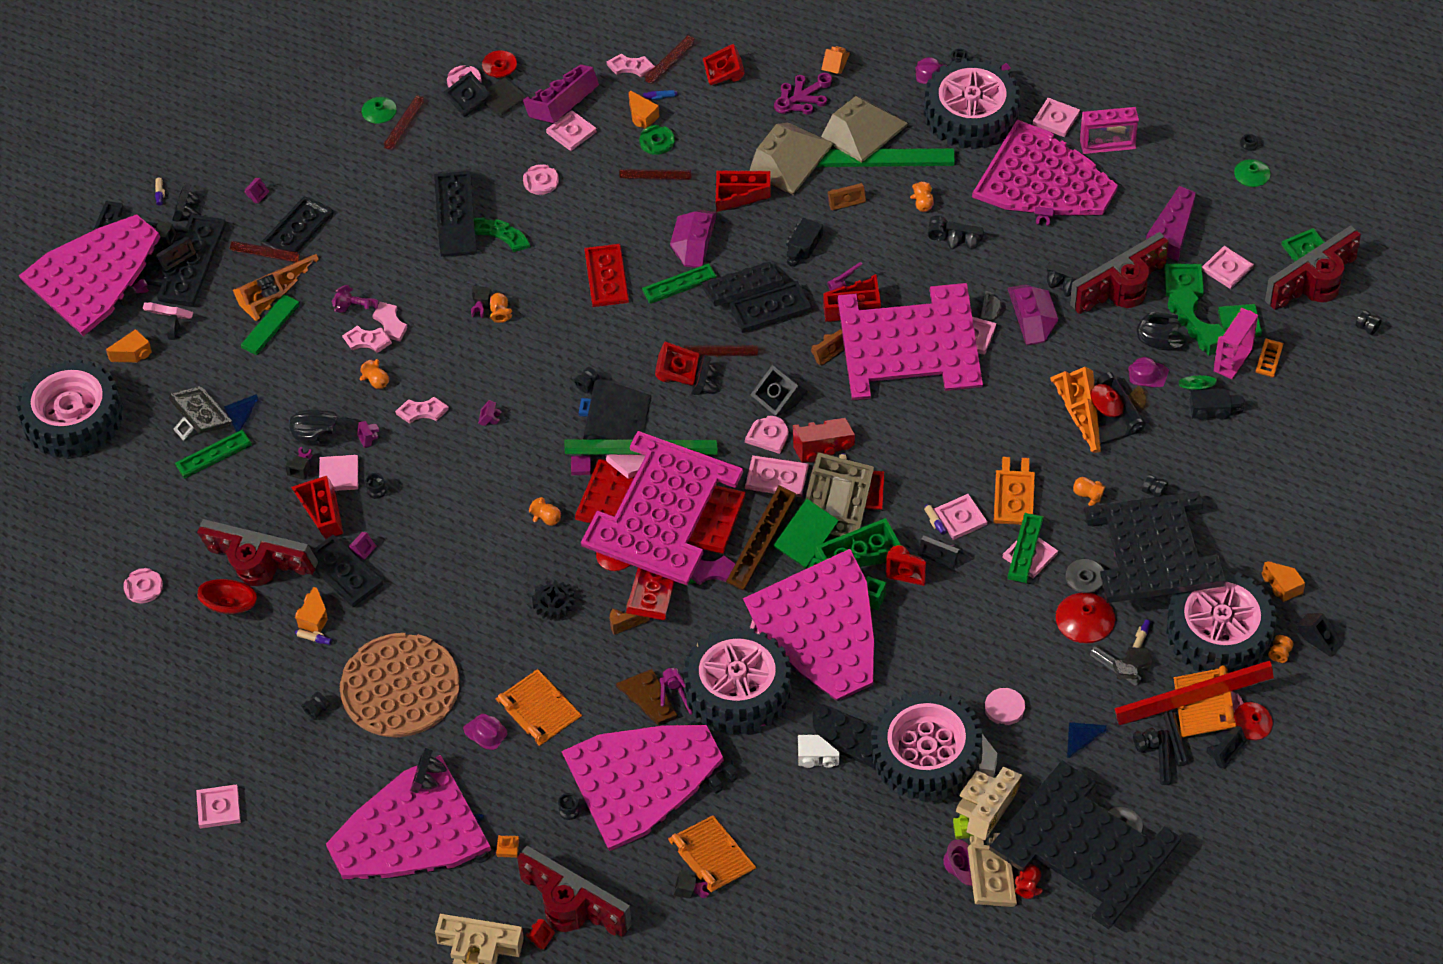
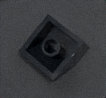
(778, 391)

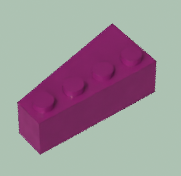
(562, 94)
(1174, 221)

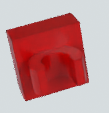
(540, 934)

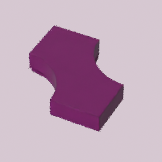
(710, 570)

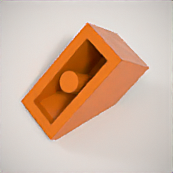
(643, 111)
(129, 348)

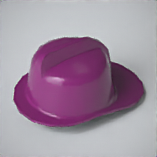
(926, 68)
(1147, 373)
(486, 731)
(957, 861)

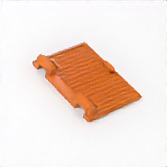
(539, 707)
(1205, 714)
(711, 853)

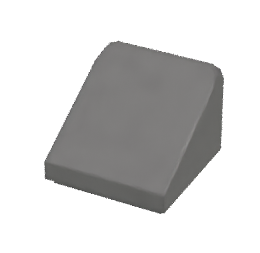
(185, 429)

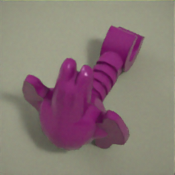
(343, 300)

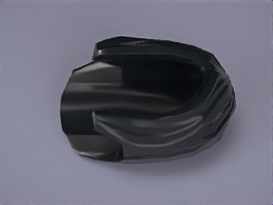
(1158, 333)
(308, 424)

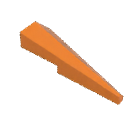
(250, 296)
(1076, 393)

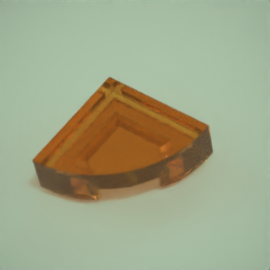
(1138, 397)

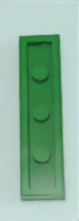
(678, 283)
(270, 324)
(213, 454)
(1025, 547)

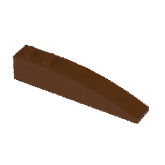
(762, 537)

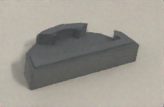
(991, 307)

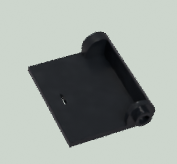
(613, 412)
(1125, 424)

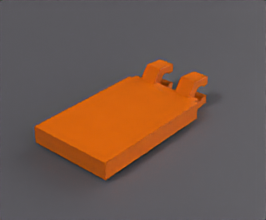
(1013, 493)

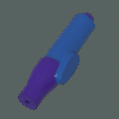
(658, 95)

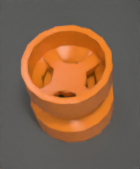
(1280, 648)

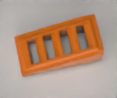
(1272, 345)

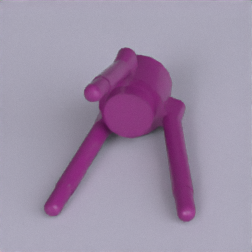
(839, 281)
(672, 679)

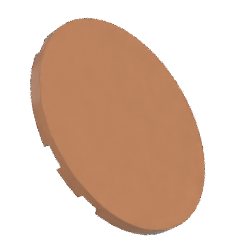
(399, 685)

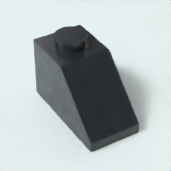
(1319, 633)

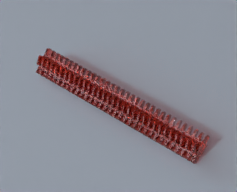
(669, 59)
(403, 122)
(655, 174)
(264, 251)
(751, 350)

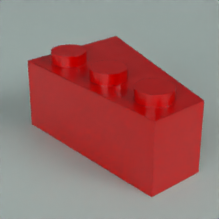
(741, 188)
(867, 297)
(822, 438)
(321, 504)

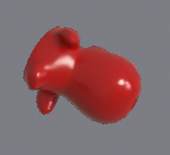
(1027, 882)

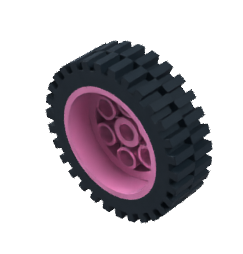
(928, 771)

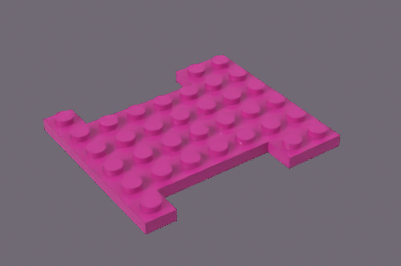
(911, 341)
(661, 509)

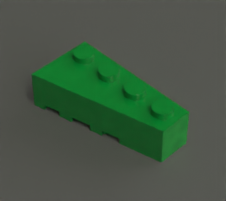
(867, 544)

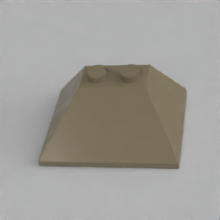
(861, 128)
(789, 155)
(840, 490)

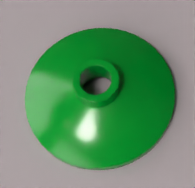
(379, 110)
(1252, 178)
(1197, 382)

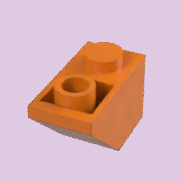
(835, 59)
(1284, 580)
(312, 614)

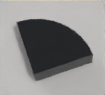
(173, 320)

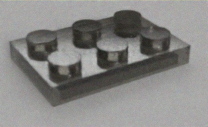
(200, 410)

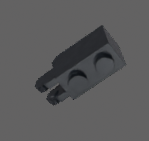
(803, 241)
(1214, 403)

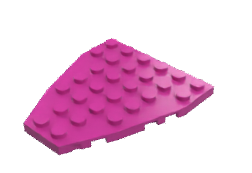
(1045, 173)
(92, 271)
(822, 624)
(640, 776)
(408, 830)

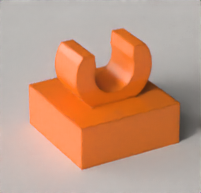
(507, 846)

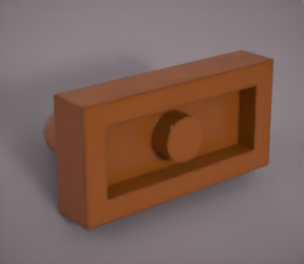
(846, 196)
(829, 348)
(622, 621)

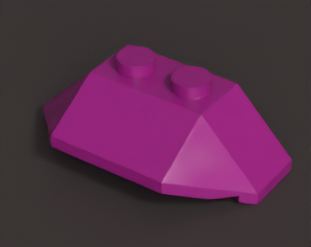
(693, 236)
(1034, 312)

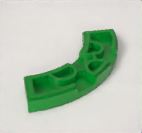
(503, 231)

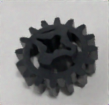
(561, 603)

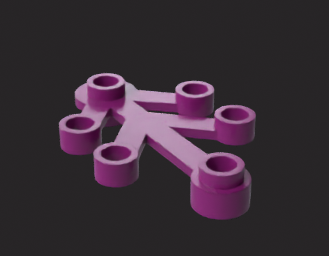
(784, 104)

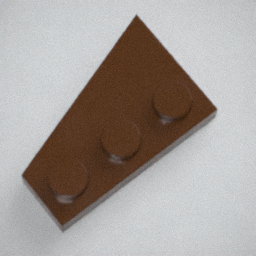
(646, 693)

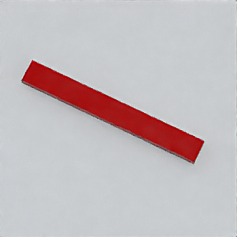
(1194, 693)

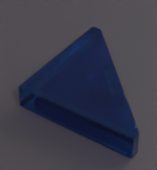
(240, 411)
(1081, 735)

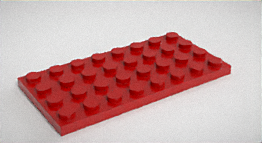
(714, 526)

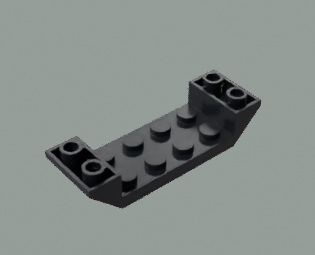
(455, 212)

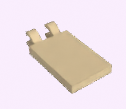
(990, 875)

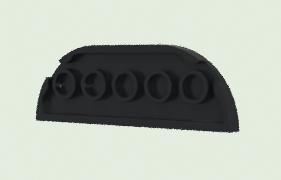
(845, 734)

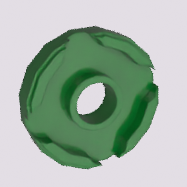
(660, 147)

